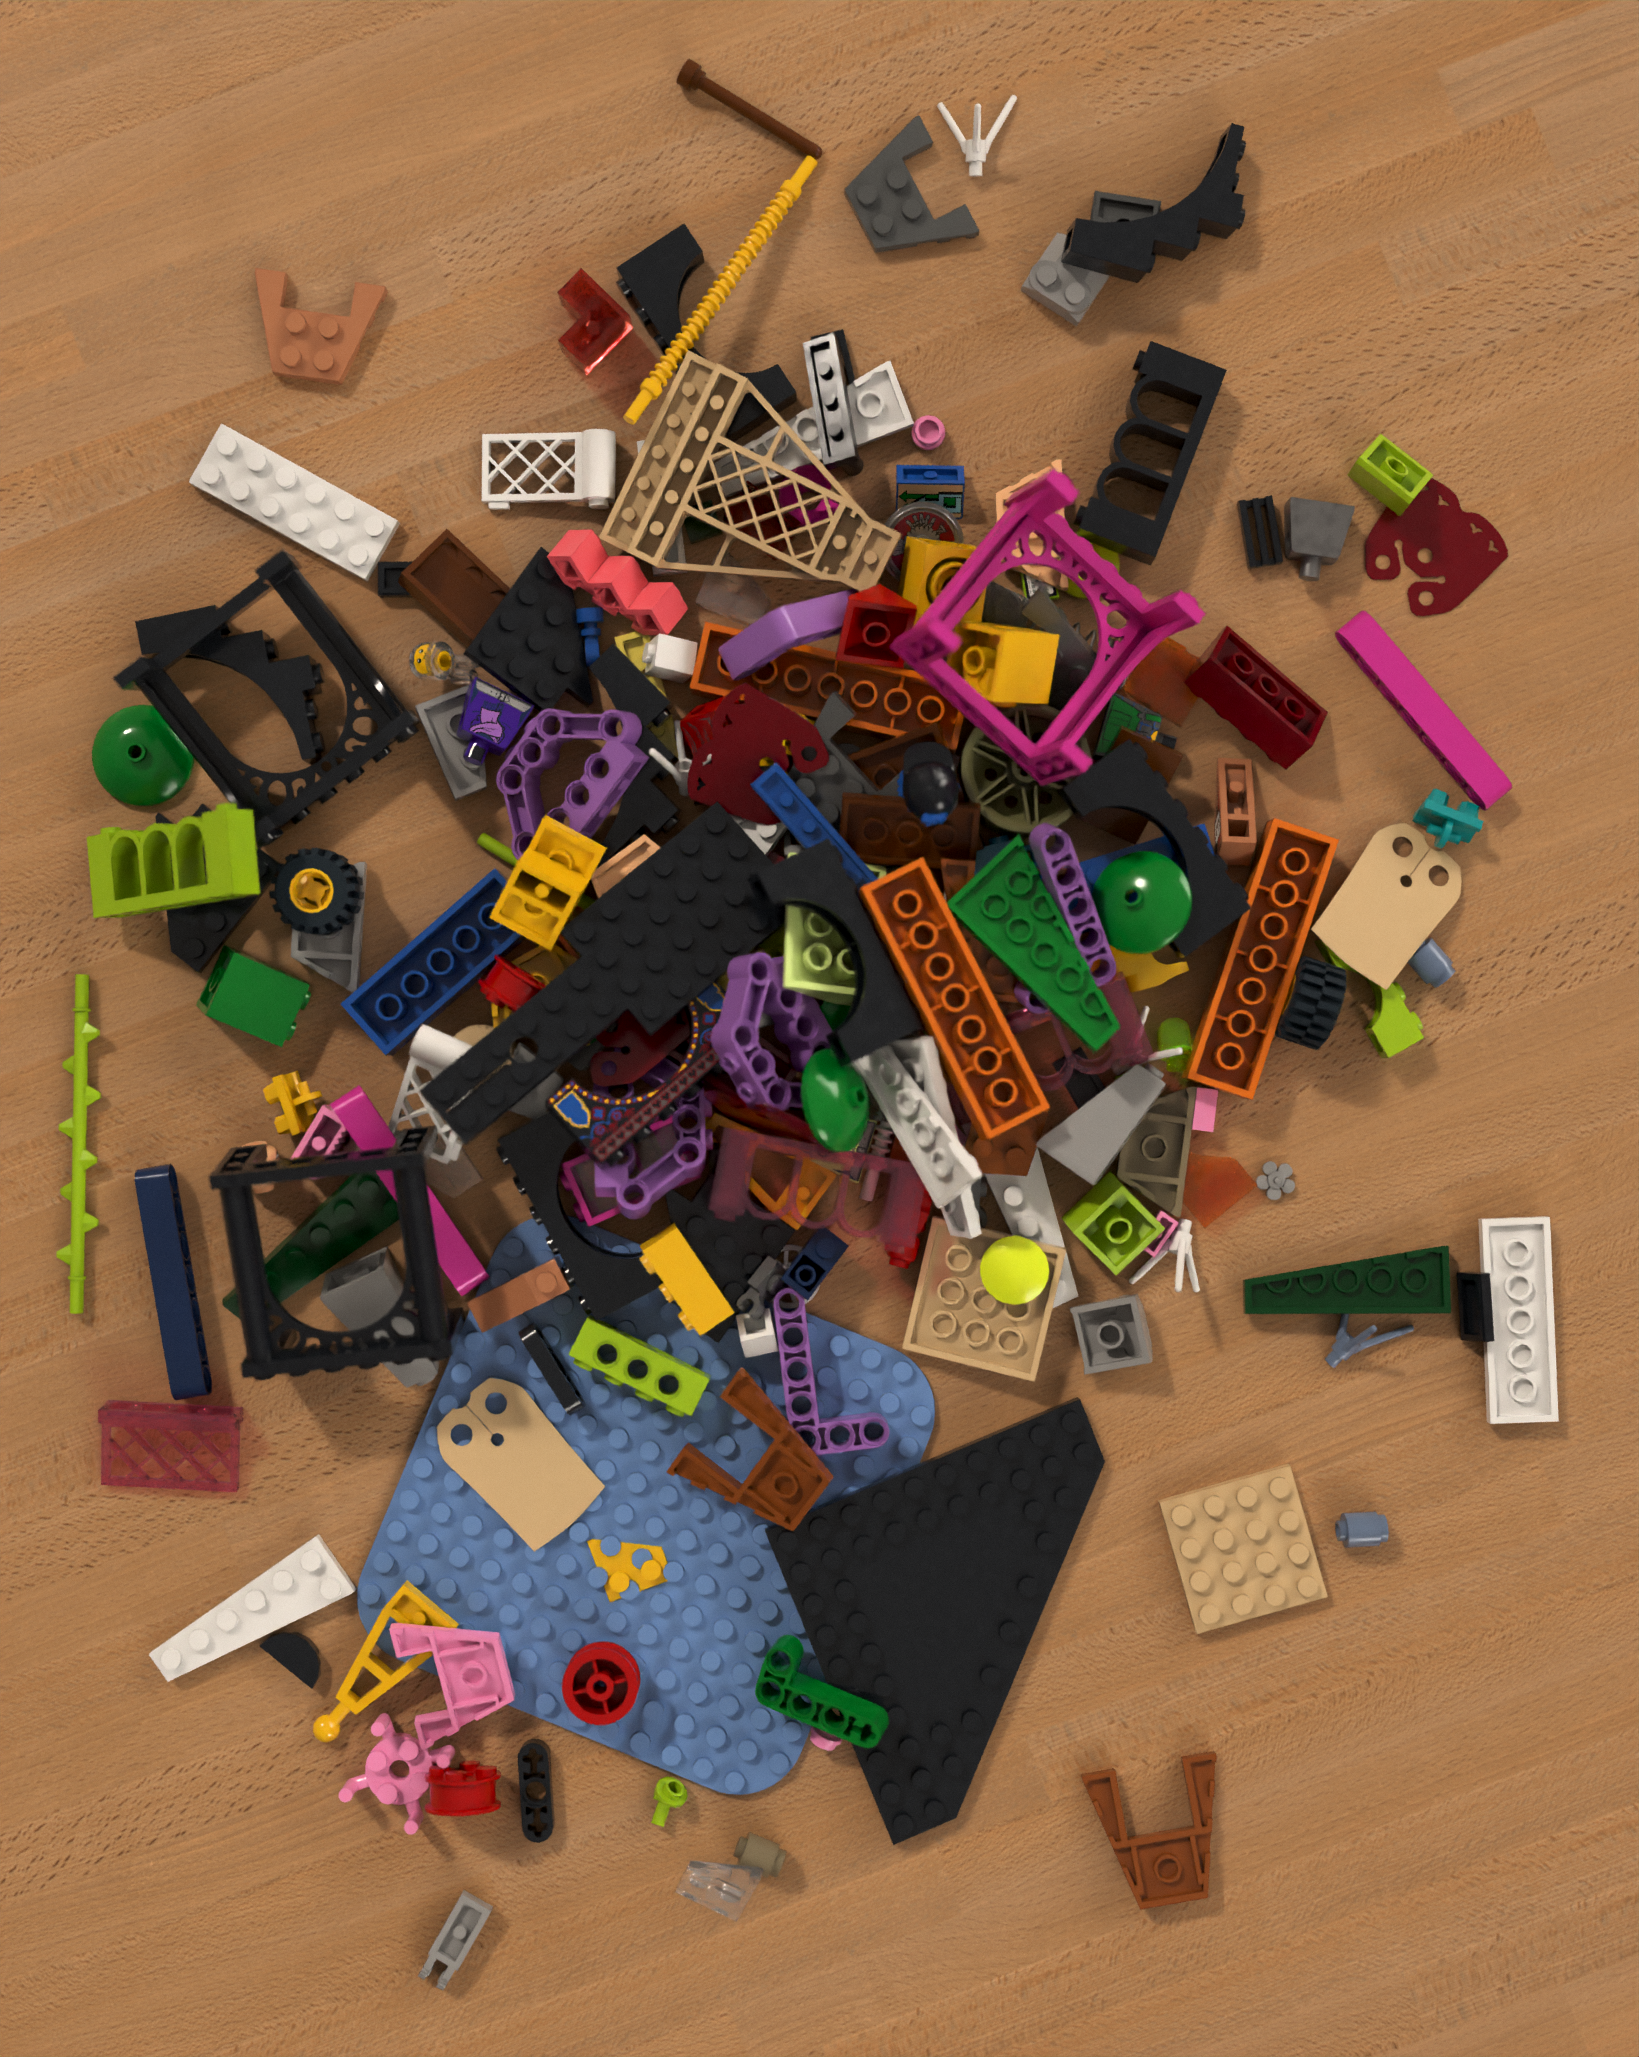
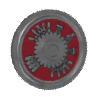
(921, 521)

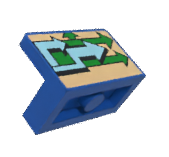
(931, 484)

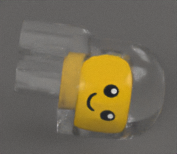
(439, 663)

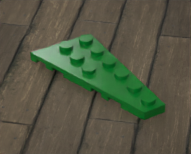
(1025, 931)

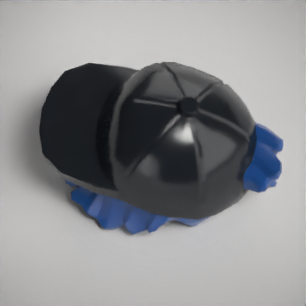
(929, 782)

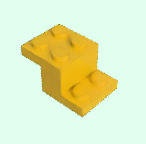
(547, 882)

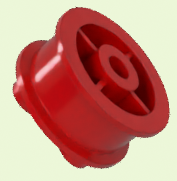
(509, 985)
(606, 1663)
(463, 1789)

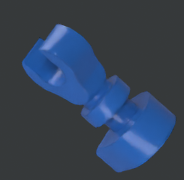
(590, 618)

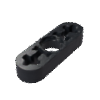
(552, 1368)
(546, 1814)

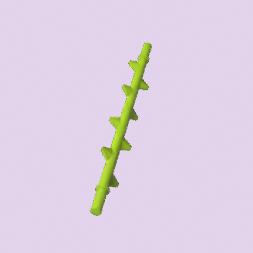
(81, 1158)

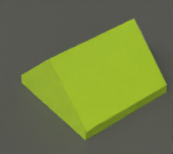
(1389, 474)

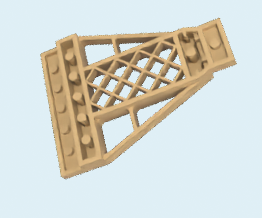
(677, 460)

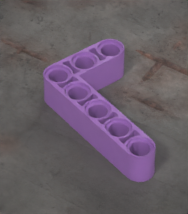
(782, 630)
(1078, 919)
(806, 1387)

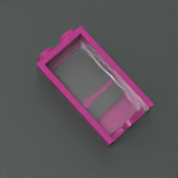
(580, 1174)

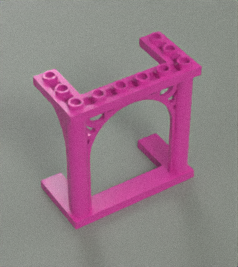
(1147, 624)

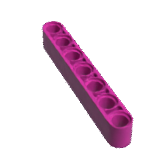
(1423, 710)
(372, 1132)

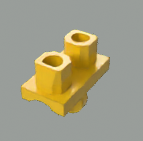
(295, 1101)

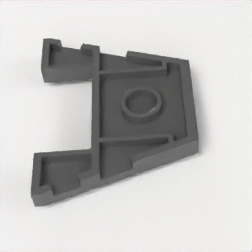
(891, 204)
(1073, 654)
(840, 774)

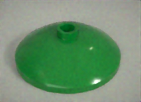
(156, 773)
(1158, 912)
(834, 1101)

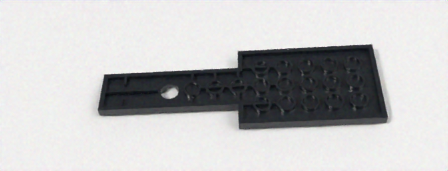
(642, 951)

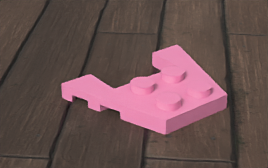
(470, 1672)

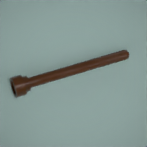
(694, 78)

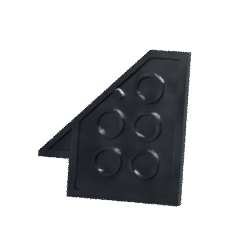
(535, 639)
(203, 929)
(726, 1248)

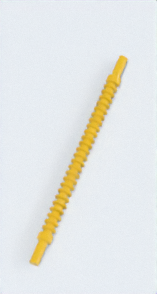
(789, 193)

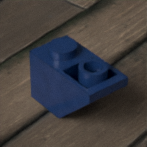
(814, 1262)

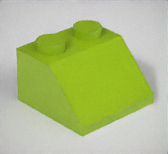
(1113, 1223)

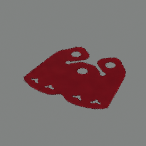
(1448, 534)
(737, 749)
(644, 1050)
(792, 1127)

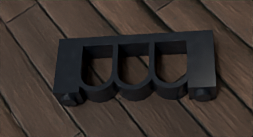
(1181, 378)

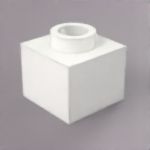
(757, 1336)

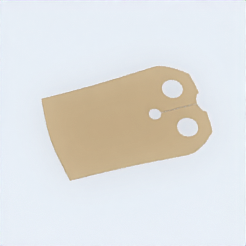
(1377, 920)
(531, 1476)

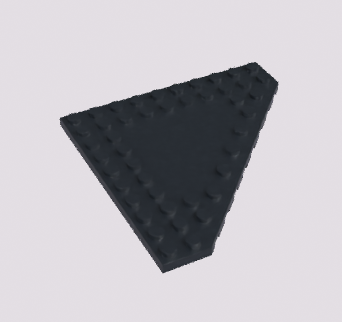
(933, 1594)

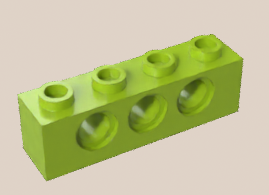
(629, 1348)

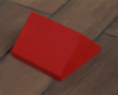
(871, 626)

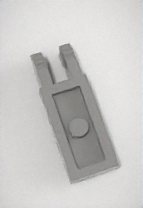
(457, 1936)

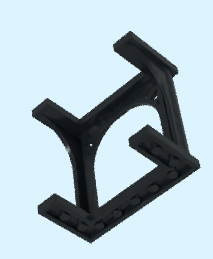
(391, 716)
(271, 1349)

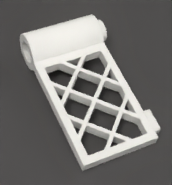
(593, 468)
(435, 1053)

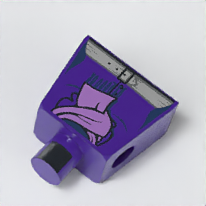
(490, 720)

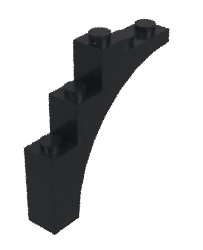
(1131, 247)
(252, 655)
(643, 800)

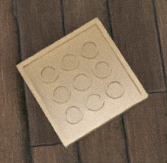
(961, 1320)
(1242, 1548)

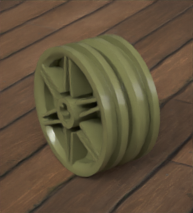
(982, 753)

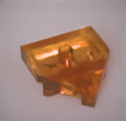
(1214, 1186)

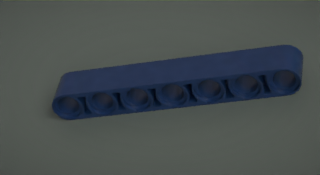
(173, 1282)

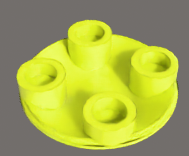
(1014, 1270)

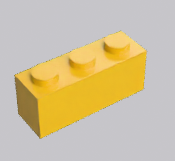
(685, 1280)

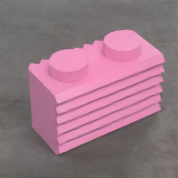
(323, 1135)

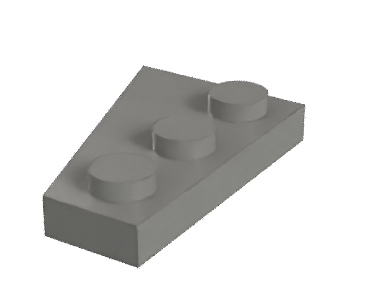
(440, 721)

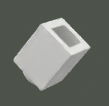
(670, 658)

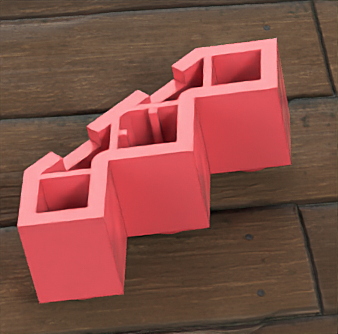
(617, 583)

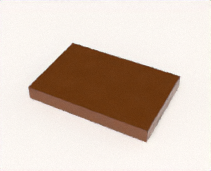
(1122, 822)

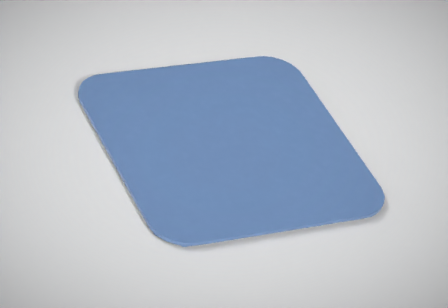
(724, 1596)

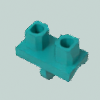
(1446, 822)

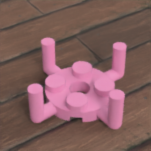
(382, 1780)

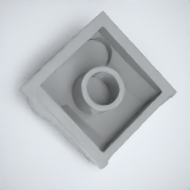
(1061, 286)
(1113, 1334)

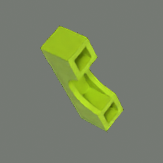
(1392, 1024)

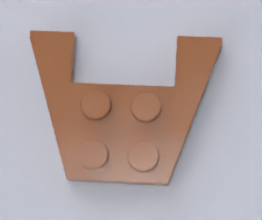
(310, 342)

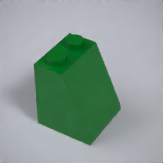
(253, 996)

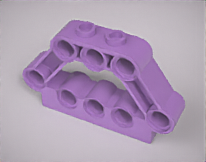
(525, 802)
(756, 988)
(669, 1169)

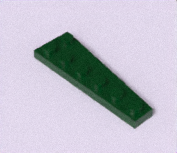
(329, 1234)
(1378, 1285)

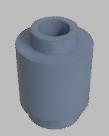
(1431, 963)
(1362, 1529)

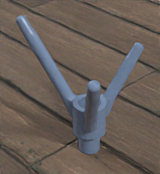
(1348, 1345)

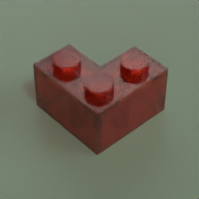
(599, 322)

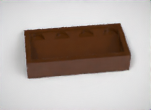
(454, 586)

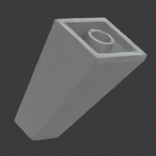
(1100, 1128)
(365, 1293)

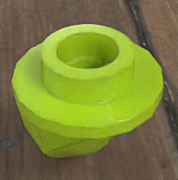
(667, 1797)

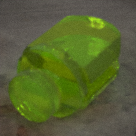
(1175, 1034)

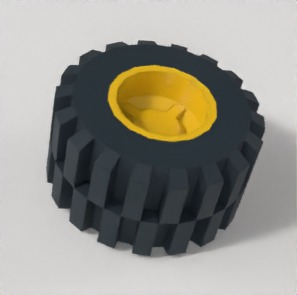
(316, 891)
(1312, 1003)

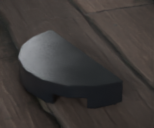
(296, 1654)

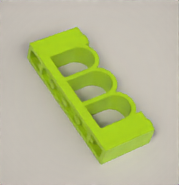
(228, 856)

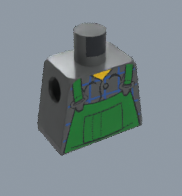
(1132, 716)

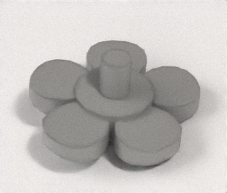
(1275, 1179)

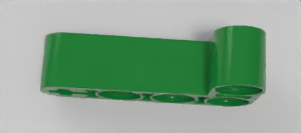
(822, 1695)

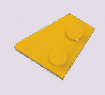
(621, 1569)

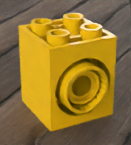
(928, 569)
(1005, 662)

